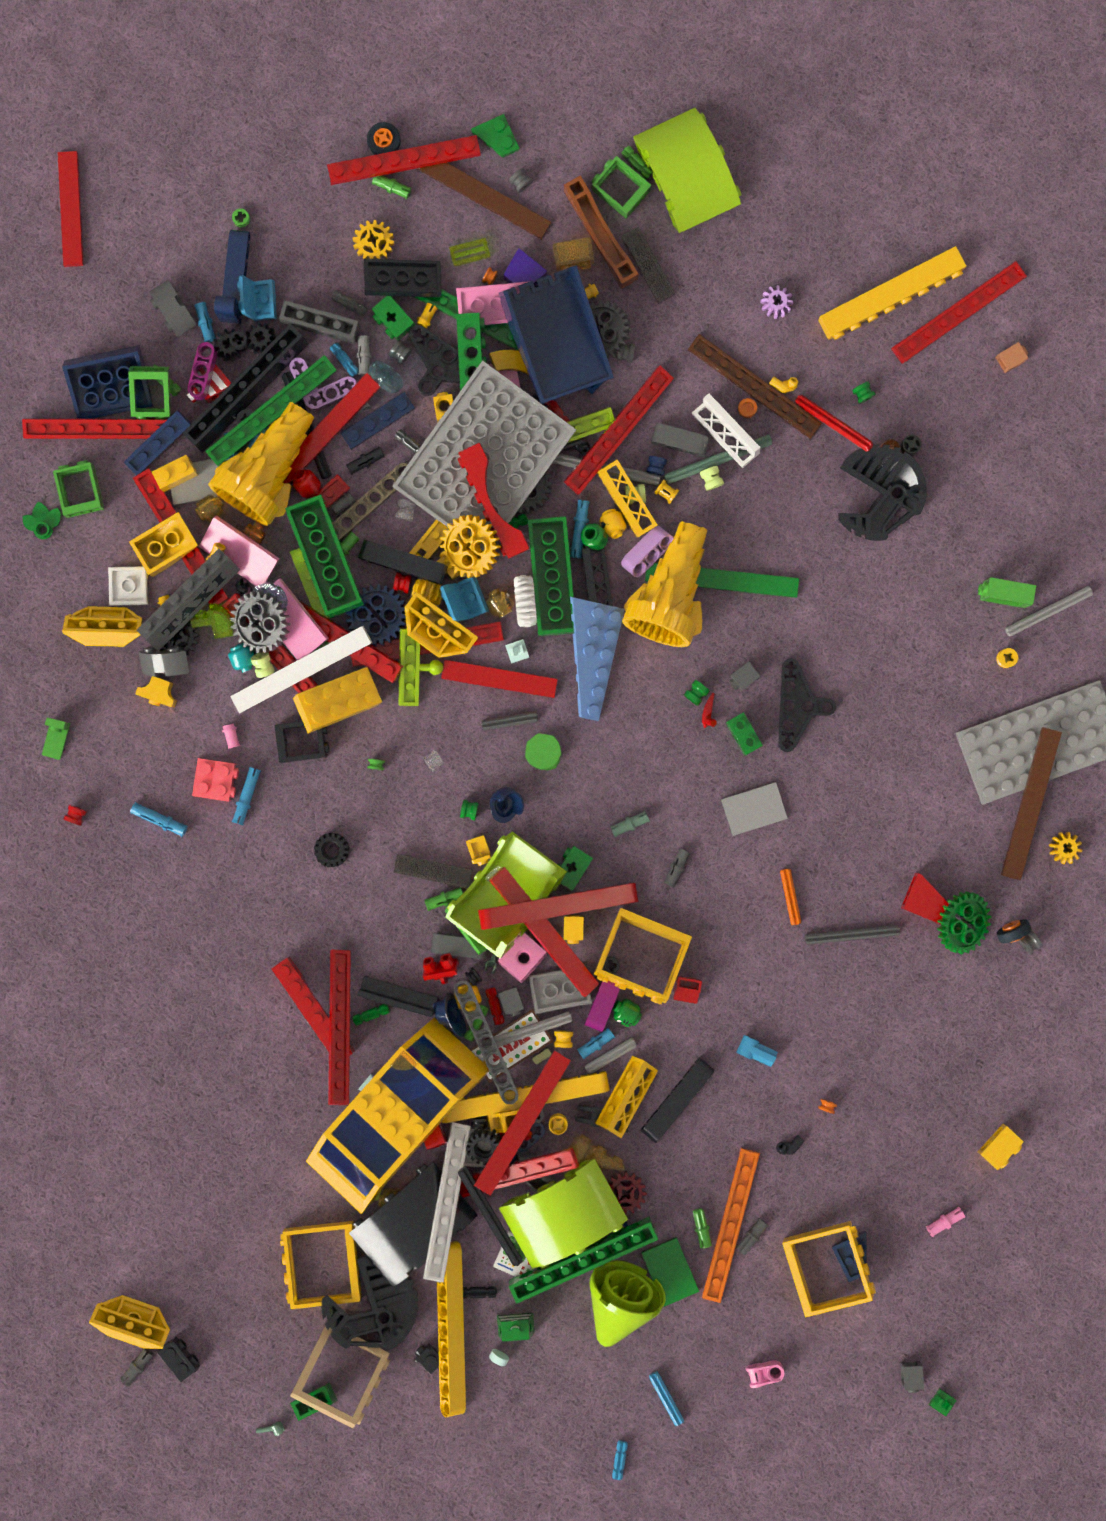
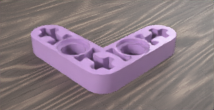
(315, 393)

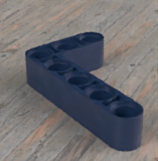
(227, 306)

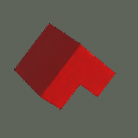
(687, 989)

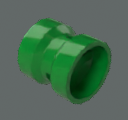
(698, 691)

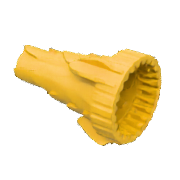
(255, 478)
(665, 605)

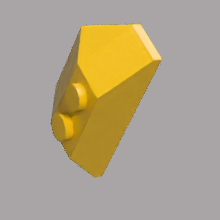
(102, 626)
(436, 629)
(131, 1322)

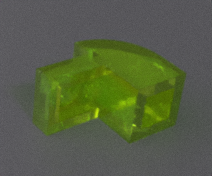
(216, 617)

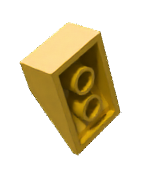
(163, 544)

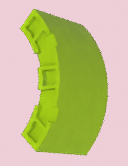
(688, 169)
(530, 869)
(564, 1215)

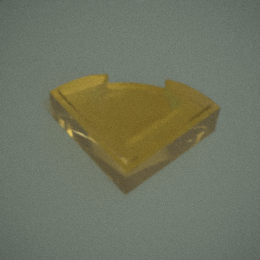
(403, 1062)

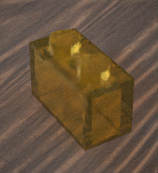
(573, 253)

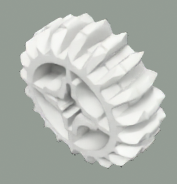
(525, 600)

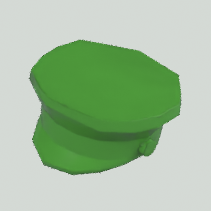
(543, 752)

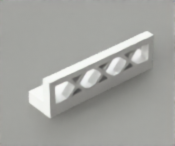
(731, 425)

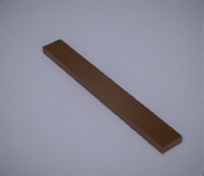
(488, 198)
(754, 386)
(1031, 803)

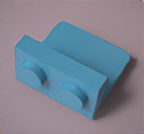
(257, 298)
(464, 599)

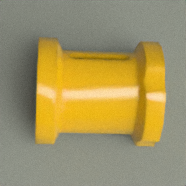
(661, 492)

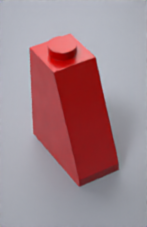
(924, 899)

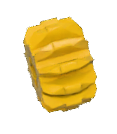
(428, 590)
(1072, 847)

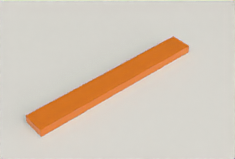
(730, 1225)

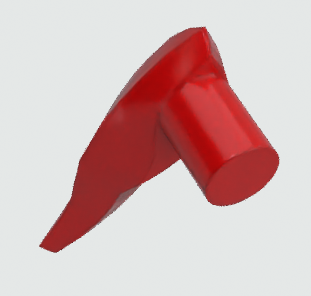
(707, 711)

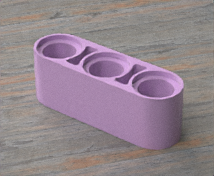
(647, 551)

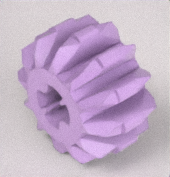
(769, 298)

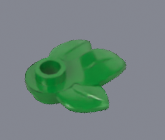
(41, 518)

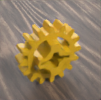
(380, 239)

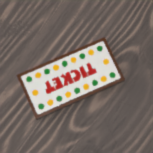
(518, 1050)

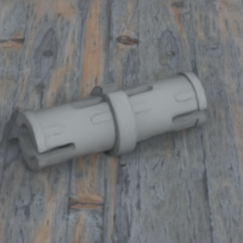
(363, 354)

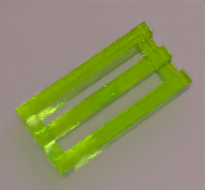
(471, 259)

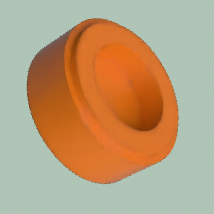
(747, 408)

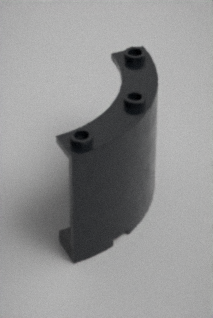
(400, 1229)

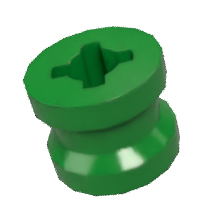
(863, 392)
(469, 809)

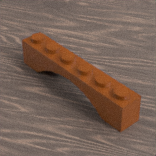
(590, 216)

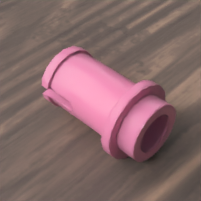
(231, 735)

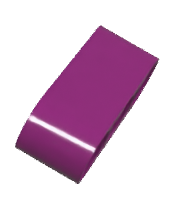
(199, 362)
(602, 1006)

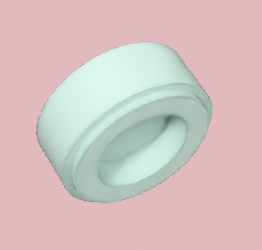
(499, 1357)

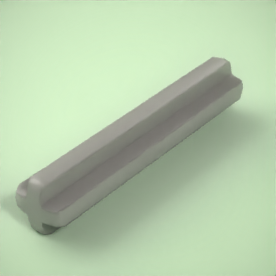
(610, 1056)

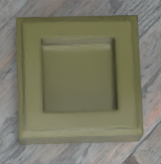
(542, 1055)

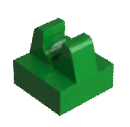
(942, 1402)

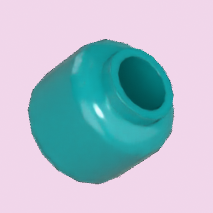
(241, 657)

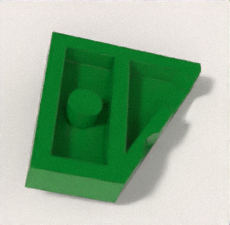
(497, 135)

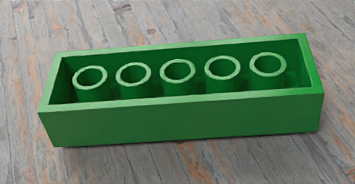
(324, 556)
(551, 575)

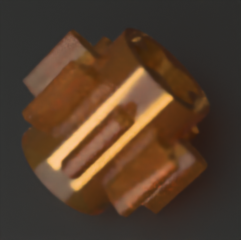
(255, 532)

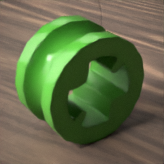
(236, 215)
(376, 764)

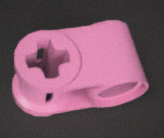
(763, 1373)

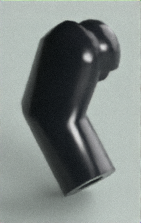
(242, 586)

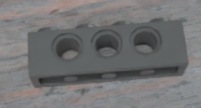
(319, 322)

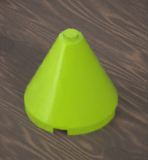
(623, 1300)

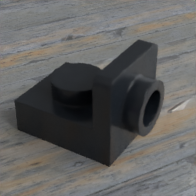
(427, 1357)

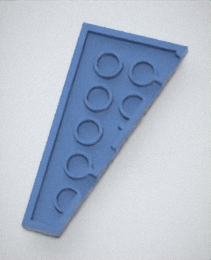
(594, 649)

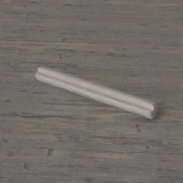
(1048, 611)
(530, 1030)

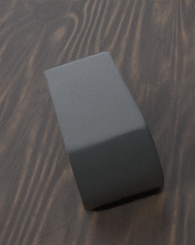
(680, 439)
(455, 946)

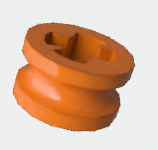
(489, 276)
(827, 1106)

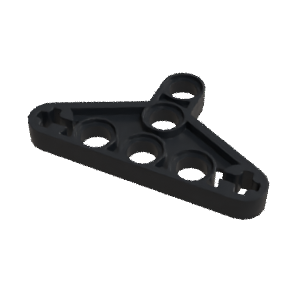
(435, 358)
(798, 696)

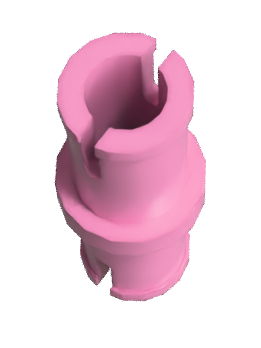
(945, 1221)

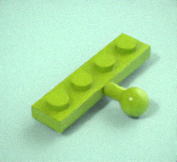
(409, 675)

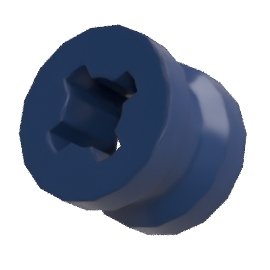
(656, 465)

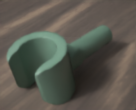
(492, 962)
(277, 1429)

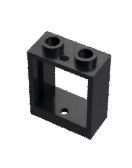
(282, 744)

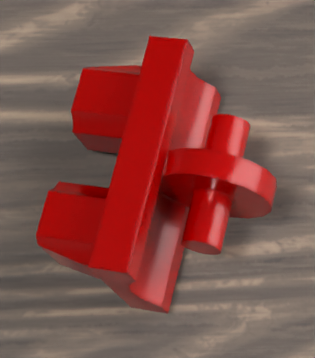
(440, 970)

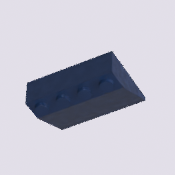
(101, 382)

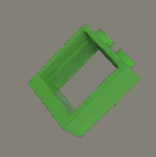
(638, 196)
(149, 372)
(83, 508)
(1007, 592)

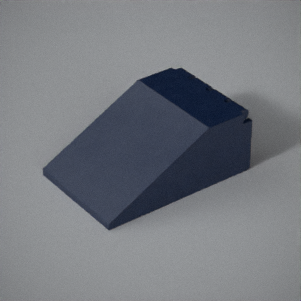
(556, 334)

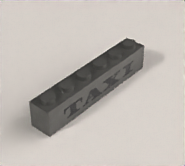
(188, 599)

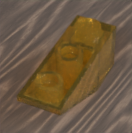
(585, 1151)

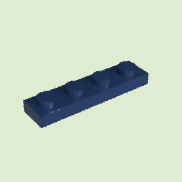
(377, 420)
(157, 442)

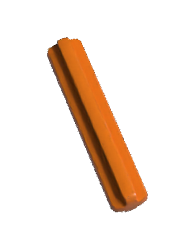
(790, 896)

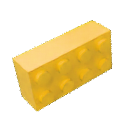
(337, 700)

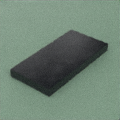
(402, 278)

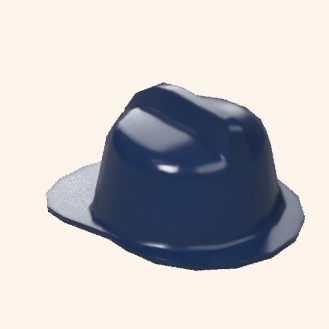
(449, 1015)

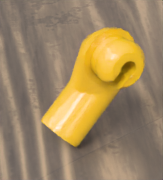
(785, 386)

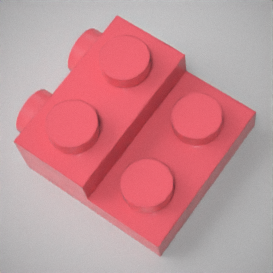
(215, 780)

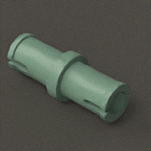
(630, 823)

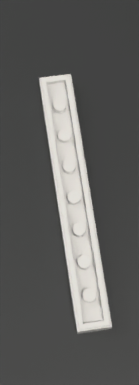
(301, 669)
(446, 1203)

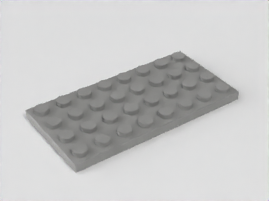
(1004, 747)

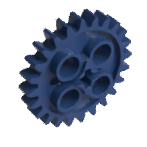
(389, 604)

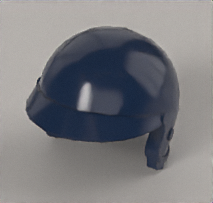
(505, 804)

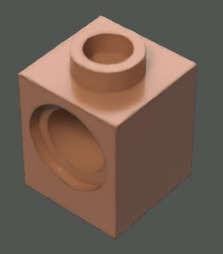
(1012, 357)

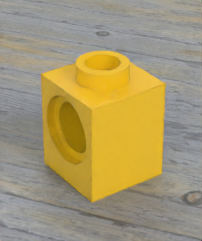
(441, 398)

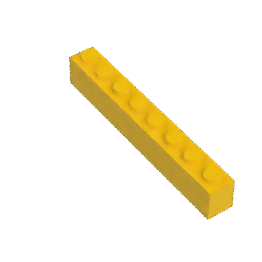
(891, 293)

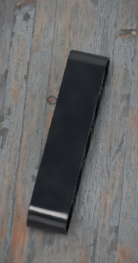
(402, 562)
(678, 1100)

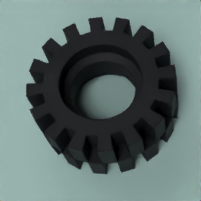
(343, 850)
(482, 1135)

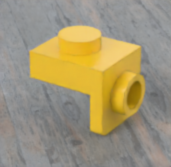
(479, 850)

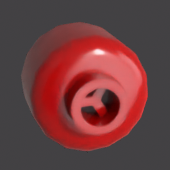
(306, 483)

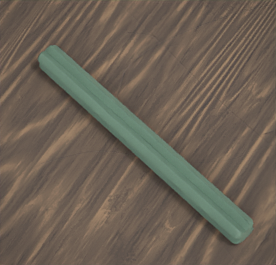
(715, 460)

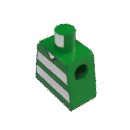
(515, 1326)

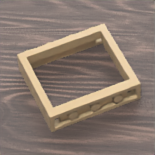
(326, 1409)

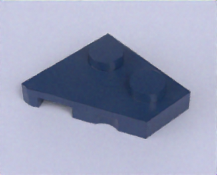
(846, 1258)

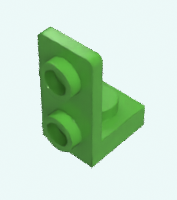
(55, 738)

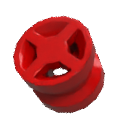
(402, 582)
(75, 815)

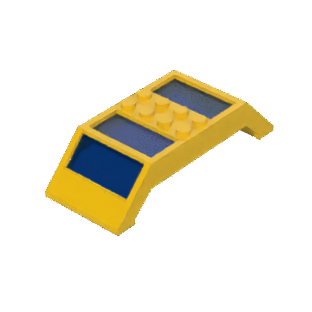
(395, 1114)

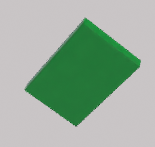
(671, 1269)

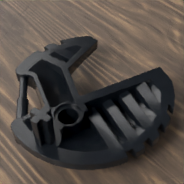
(884, 471)
(397, 1302)

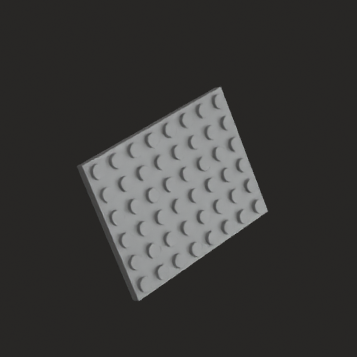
(515, 434)

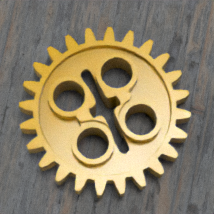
(459, 558)

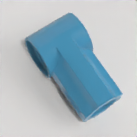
(753, 1049)

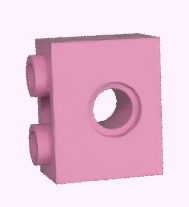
(523, 946)

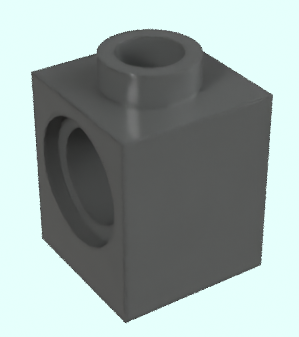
(743, 676)
(511, 1001)
(912, 1376)

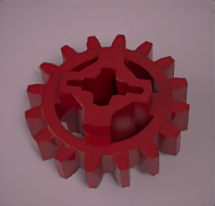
(634, 1202)

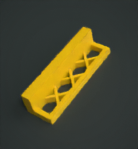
(618, 499)
(624, 1094)

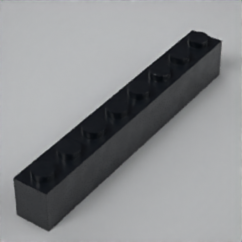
(245, 388)

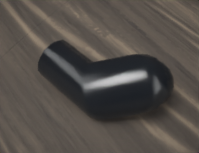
(579, 445)
(789, 1148)

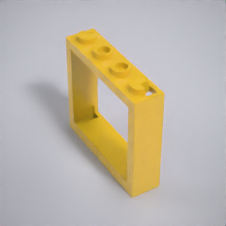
(655, 928)
(290, 1277)
(813, 1309)

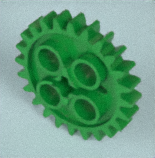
(955, 932)

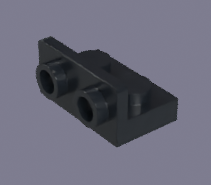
(179, 1359)

